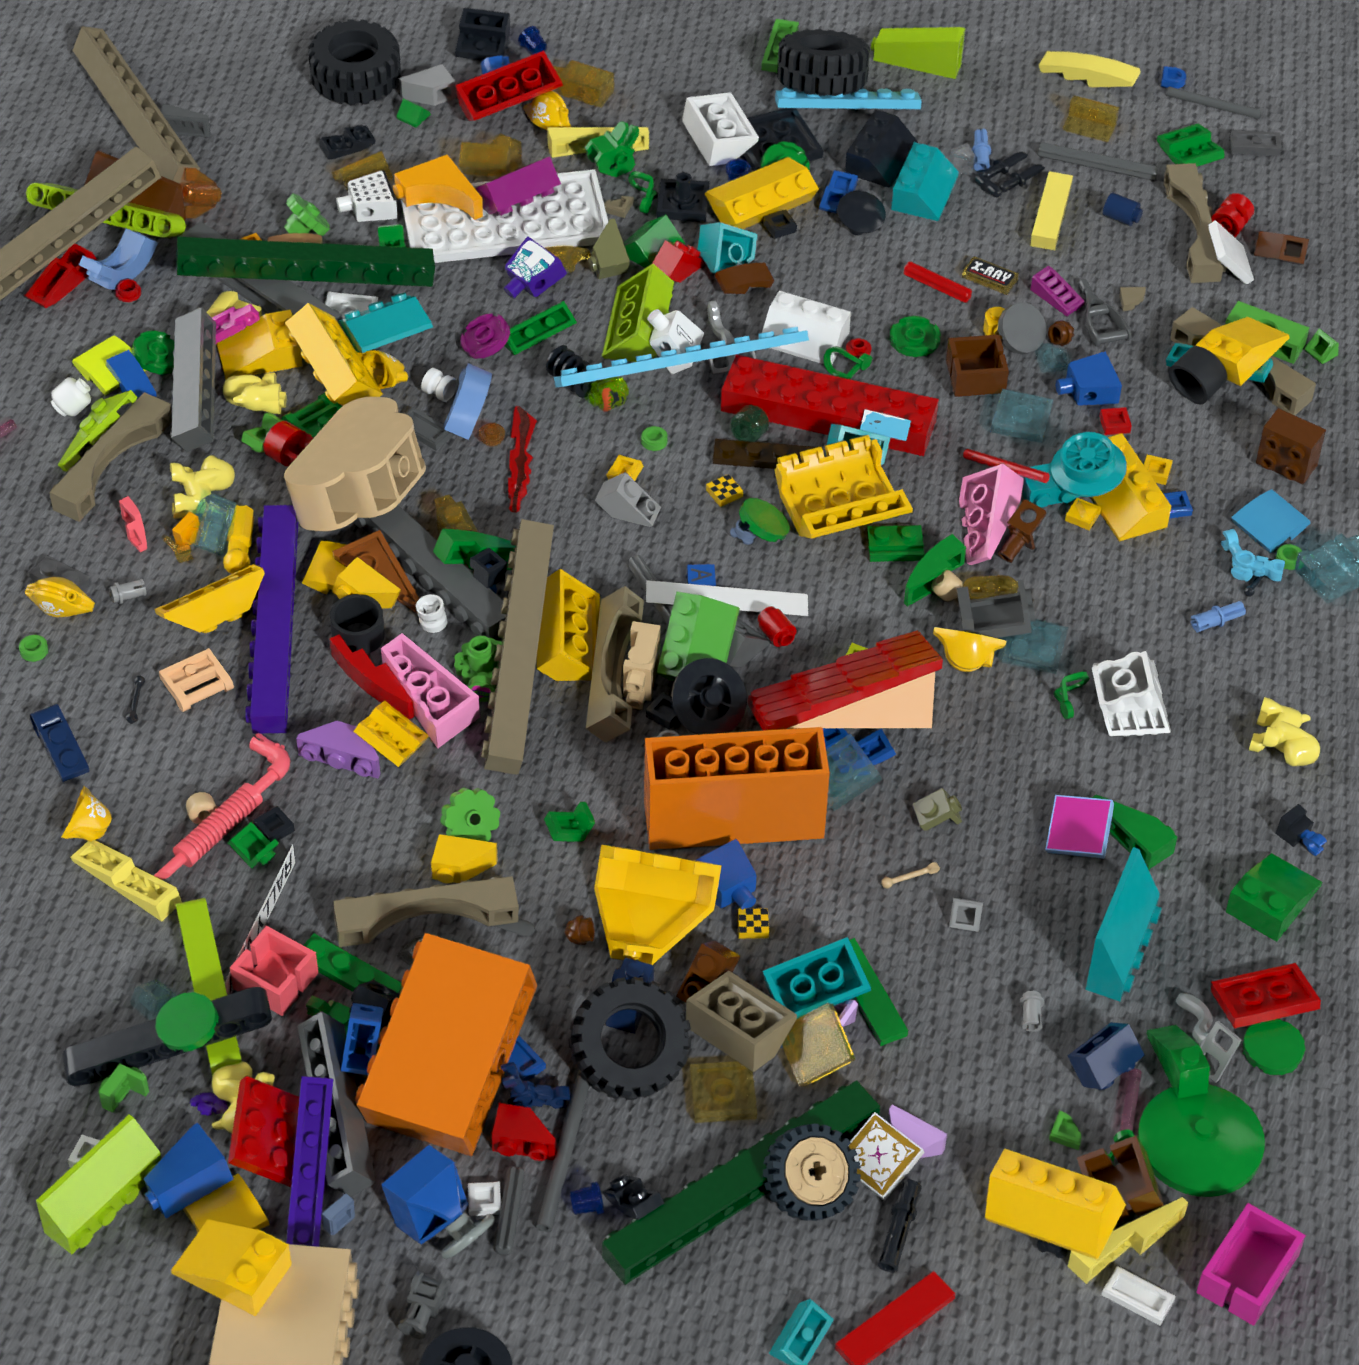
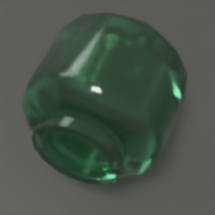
(749, 423)

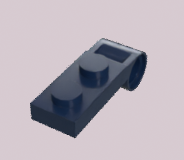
(59, 742)

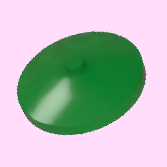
(1202, 1141)

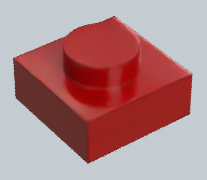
(1115, 421)

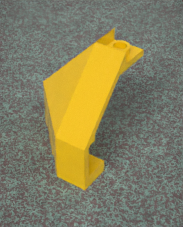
(651, 900)

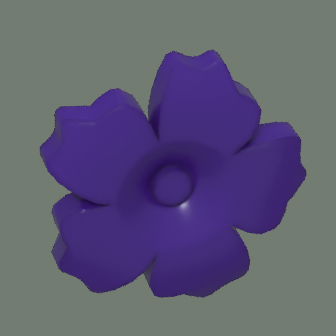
(208, 1102)

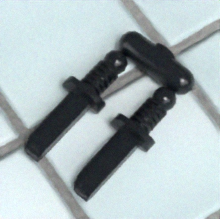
(1003, 166)

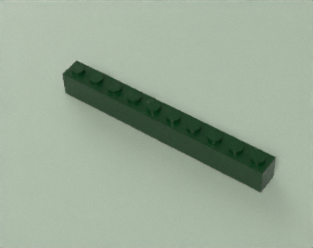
(304, 261)
(724, 1190)

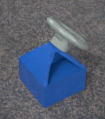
(430, 1197)

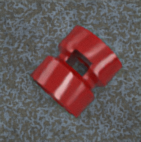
(1234, 213)

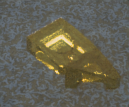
(569, 255)

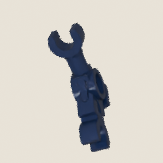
(527, 1095)

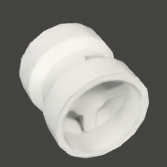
(436, 383)
(431, 613)

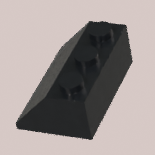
(880, 149)

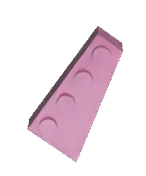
(439, 698)

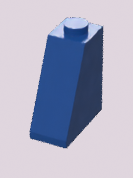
(186, 1173)

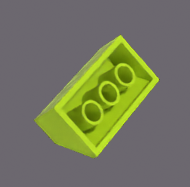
(633, 303)
(98, 1186)

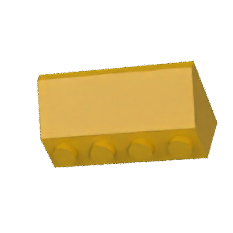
(762, 193)
(331, 356)
(1137, 502)
(568, 629)
(1052, 1203)

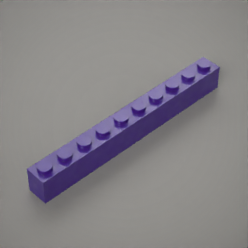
(274, 621)

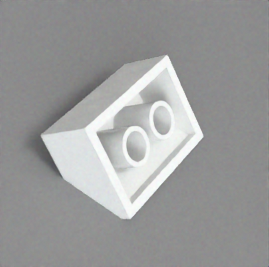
(718, 127)
(824, 323)

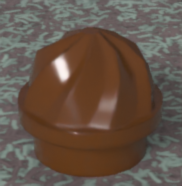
(1061, 333)
(580, 930)

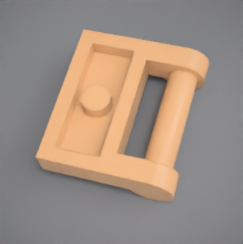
(192, 673)

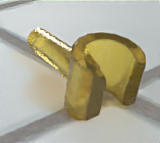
(182, 553)

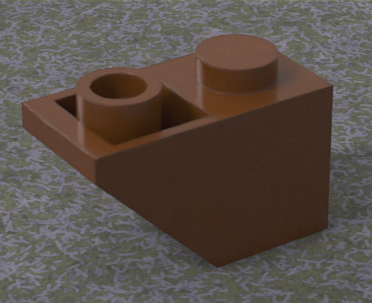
(1281, 247)
(708, 965)

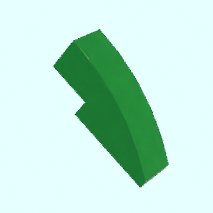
(459, 546)
(943, 556)

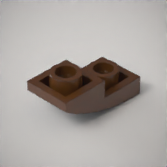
(741, 277)

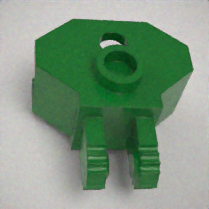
(614, 148)

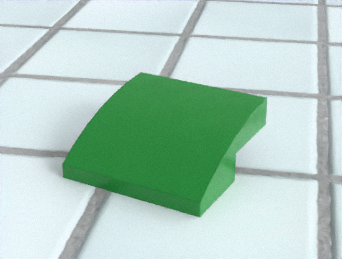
(1190, 146)

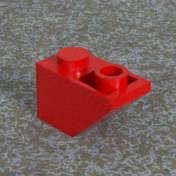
(678, 260)
(521, 1133)

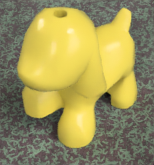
(255, 393)
(213, 476)
(1285, 734)
(226, 1086)

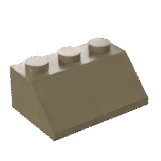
(739, 1020)

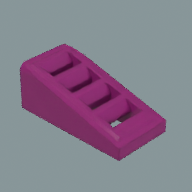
(1048, 278)

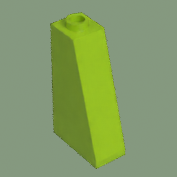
(921, 49)

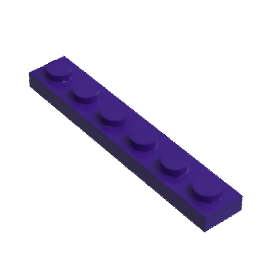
(310, 1161)

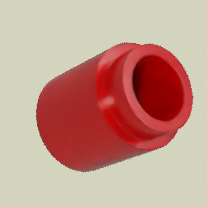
(776, 626)

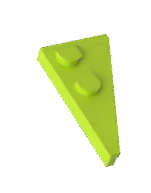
(96, 424)

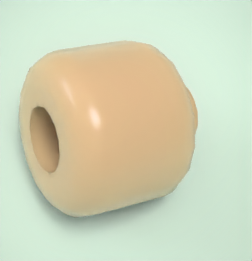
(946, 585)
(200, 806)

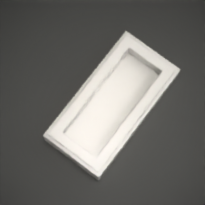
(1138, 1295)

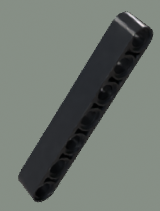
(142, 1046)

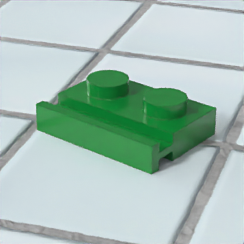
(895, 543)

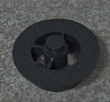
(709, 697)
(466, 1347)

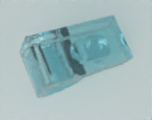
(215, 520)

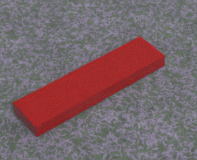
(895, 1320)

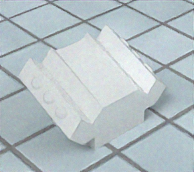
(1131, 696)

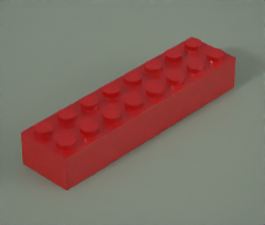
(817, 400)

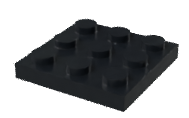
(779, 127)

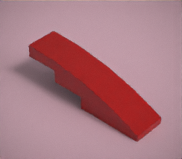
(375, 681)

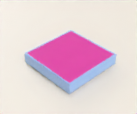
(1079, 826)

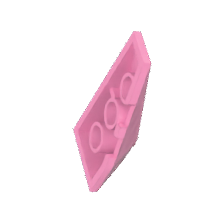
(989, 503)

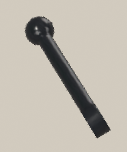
(1249, 590)
(132, 717)

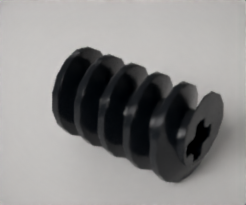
(565, 359)

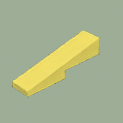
(573, 140)
(1051, 210)
(120, 874)
(1137, 1234)

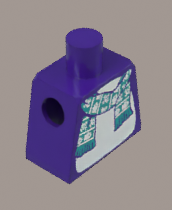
(532, 269)

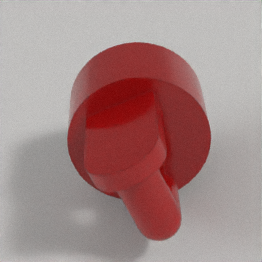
(285, 442)

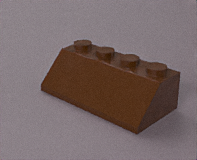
(161, 195)

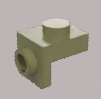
(937, 809)

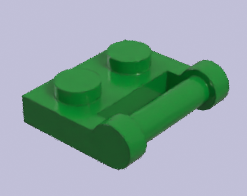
(313, 416)

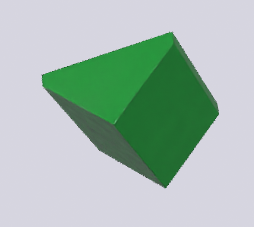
(647, 241)

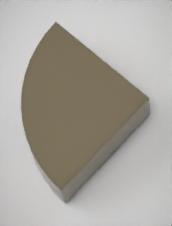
(619, 206)
(1131, 297)

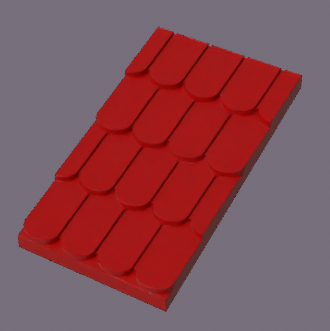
(860, 690)

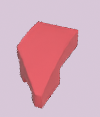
(134, 526)

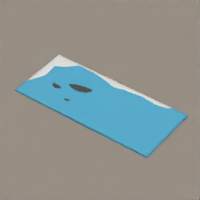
(885, 425)

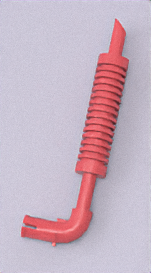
(231, 811)

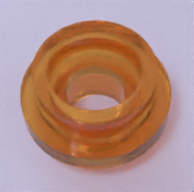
(492, 434)

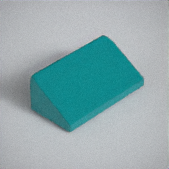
(802, 1334)

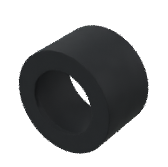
(1198, 375)
(358, 609)

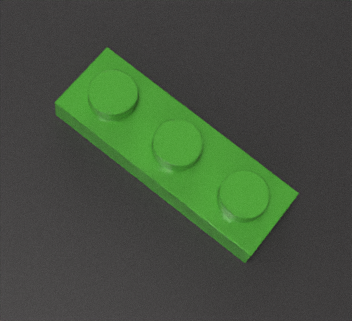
(779, 30)

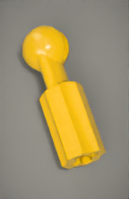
(239, 539)

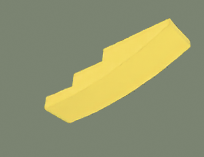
(1094, 69)

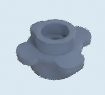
(742, 532)

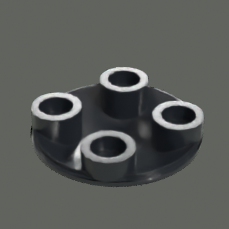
(861, 212)

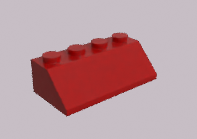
(507, 86)

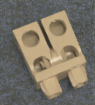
(642, 664)

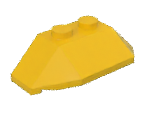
(215, 602)

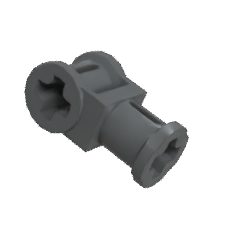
(424, 1301)

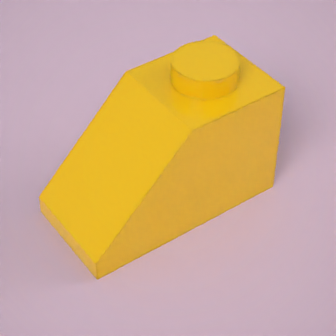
(364, 580)
(461, 858)

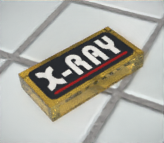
(990, 275)

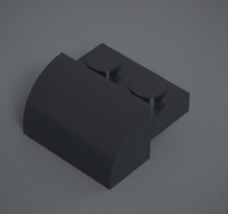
(482, 34)

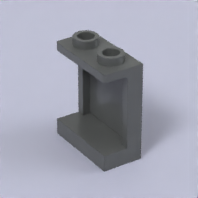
(998, 614)

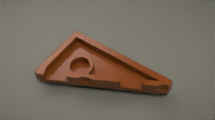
(378, 555)

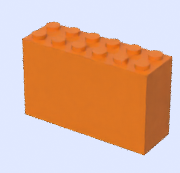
(735, 788)
(446, 1044)

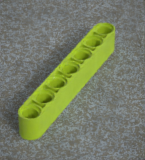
(137, 214)
(205, 971)

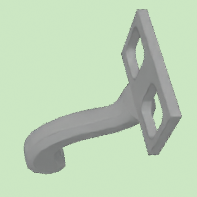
(721, 333)
(1205, 1039)

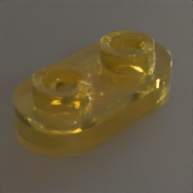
(990, 586)

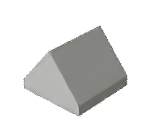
(966, 914)

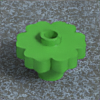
(305, 217)
(476, 658)
(470, 814)

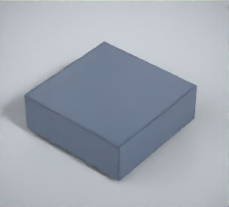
(338, 1214)

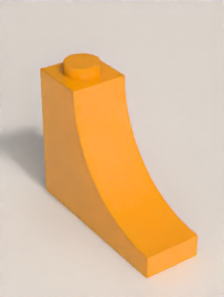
(438, 183)

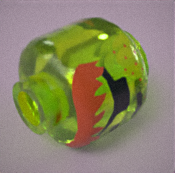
(608, 393)

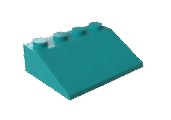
(1124, 930)

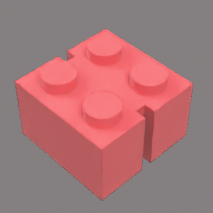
(280, 968)

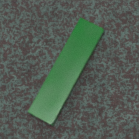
(877, 1006)

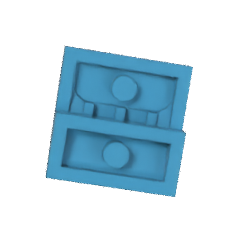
(1270, 520)

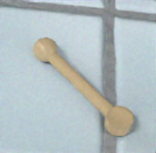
(931, 868)

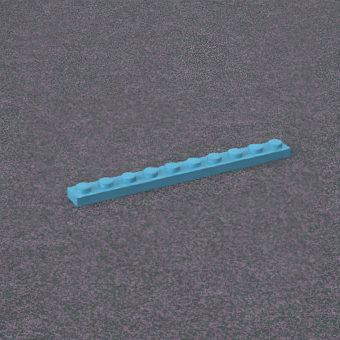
(671, 358)

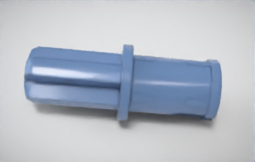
(981, 150)
(1217, 616)

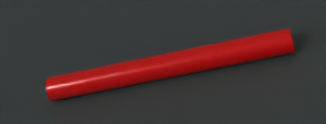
(992, 461)

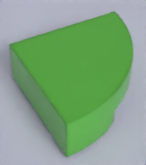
(1065, 1131)

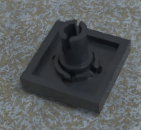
(683, 198)

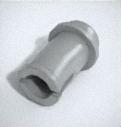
(127, 591)
(1032, 1006)

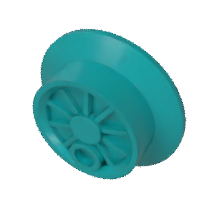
(1088, 465)

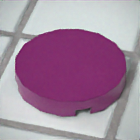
(485, 336)

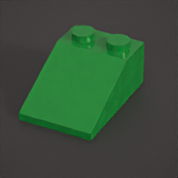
(1271, 896)

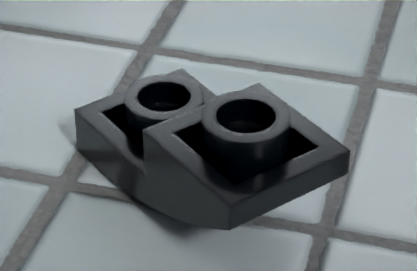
(352, 141)
(632, 1197)

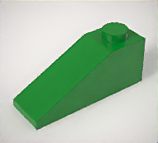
(1143, 832)
(1181, 1060)

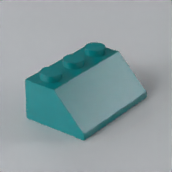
(924, 183)
(385, 322)
(817, 978)

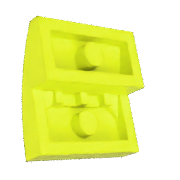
(93, 363)

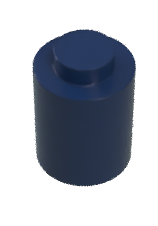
(1122, 209)

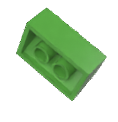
(695, 631)

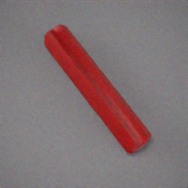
(937, 282)

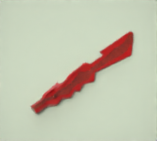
(522, 430)

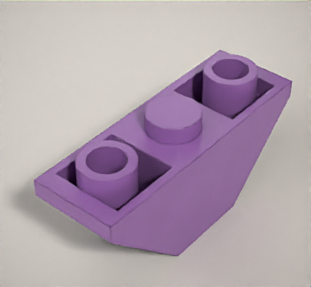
(339, 748)

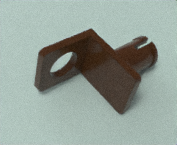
(1021, 531)

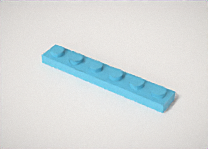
(859, 100)

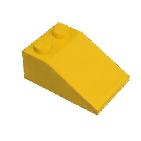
(1243, 346)
(260, 347)
(235, 1264)

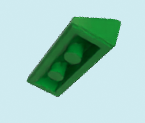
(539, 328)

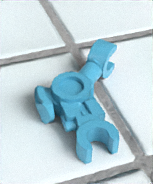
(1246, 564)

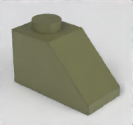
(608, 253)

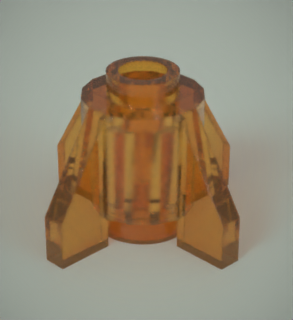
(200, 193)

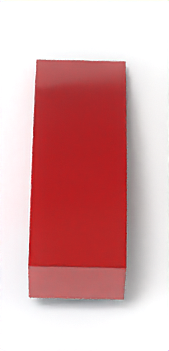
(60, 277)

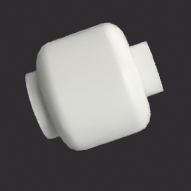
(71, 396)

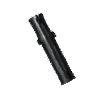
(902, 1214)

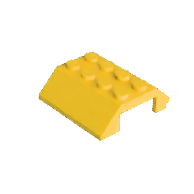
(838, 488)

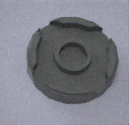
(1022, 328)

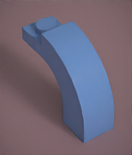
(124, 263)
(468, 401)

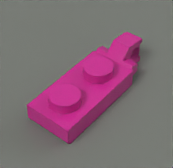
(234, 320)

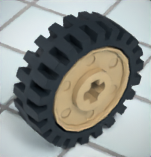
(789, 1177)

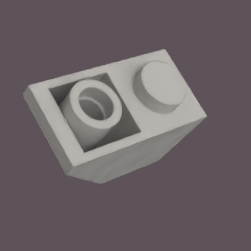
(428, 86)
(627, 501)

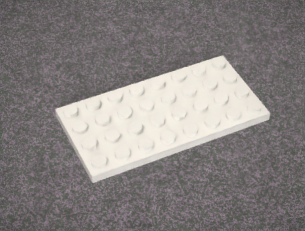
(565, 218)

